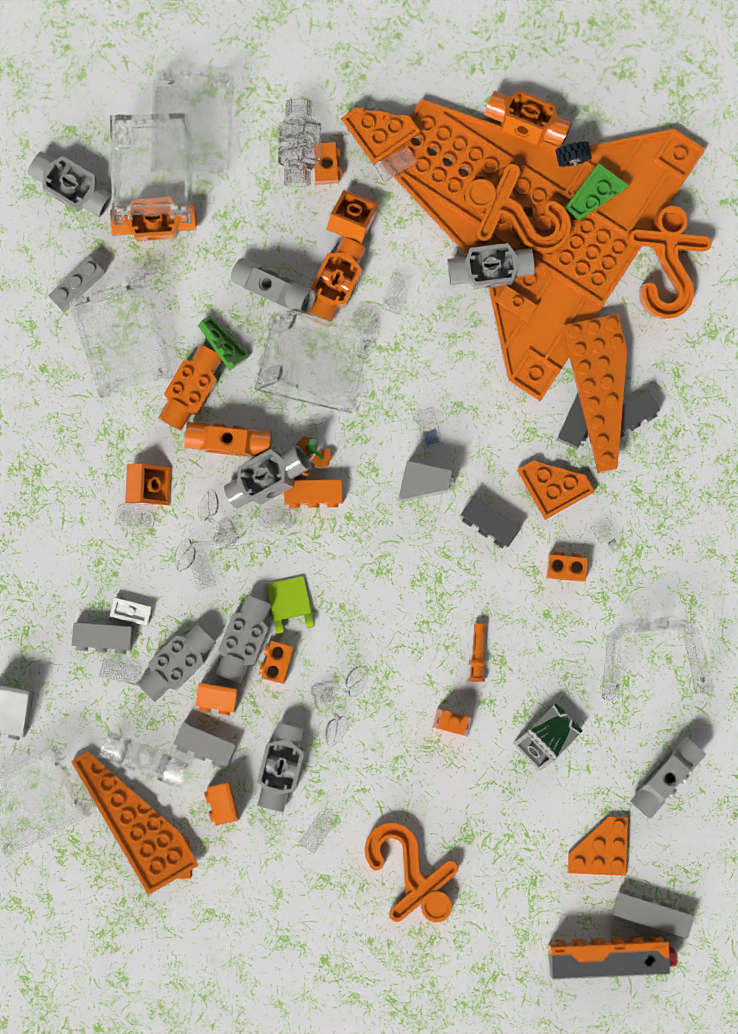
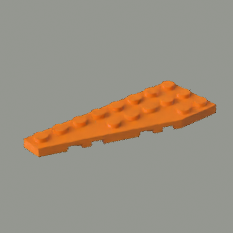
(599, 369)
(146, 838)

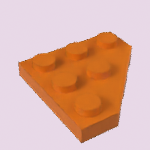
(379, 131)
(553, 487)
(602, 850)

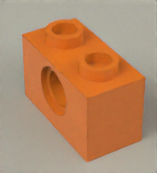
(328, 175)

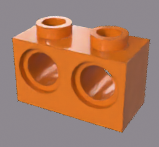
(566, 572)
(281, 663)

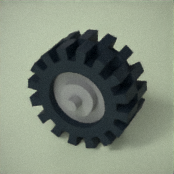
(573, 154)

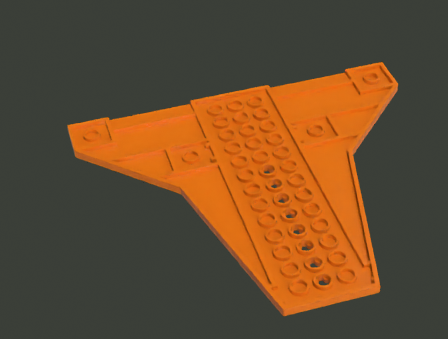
(582, 273)

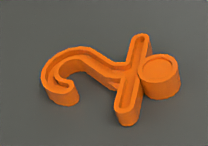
(502, 204)
(666, 244)
(418, 888)

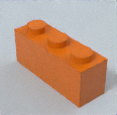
(314, 494)

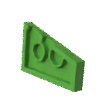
(595, 192)
(225, 346)

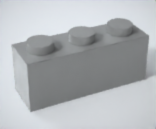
(76, 283)
(102, 637)
(204, 745)

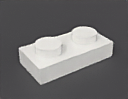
(130, 611)

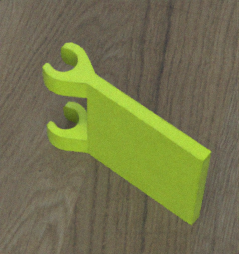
(288, 601)

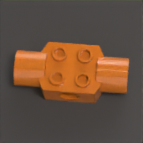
(528, 117)
(153, 226)
(337, 279)
(190, 387)
(210, 439)

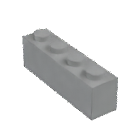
(651, 914)

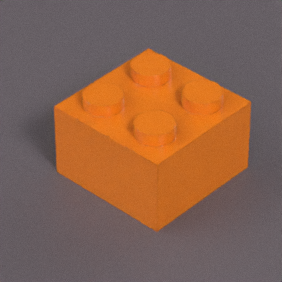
(352, 216)

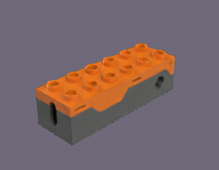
(610, 958)

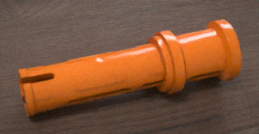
(477, 663)

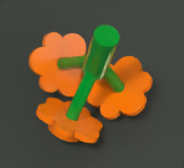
(309, 447)

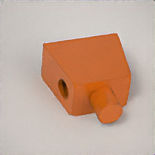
(452, 722)

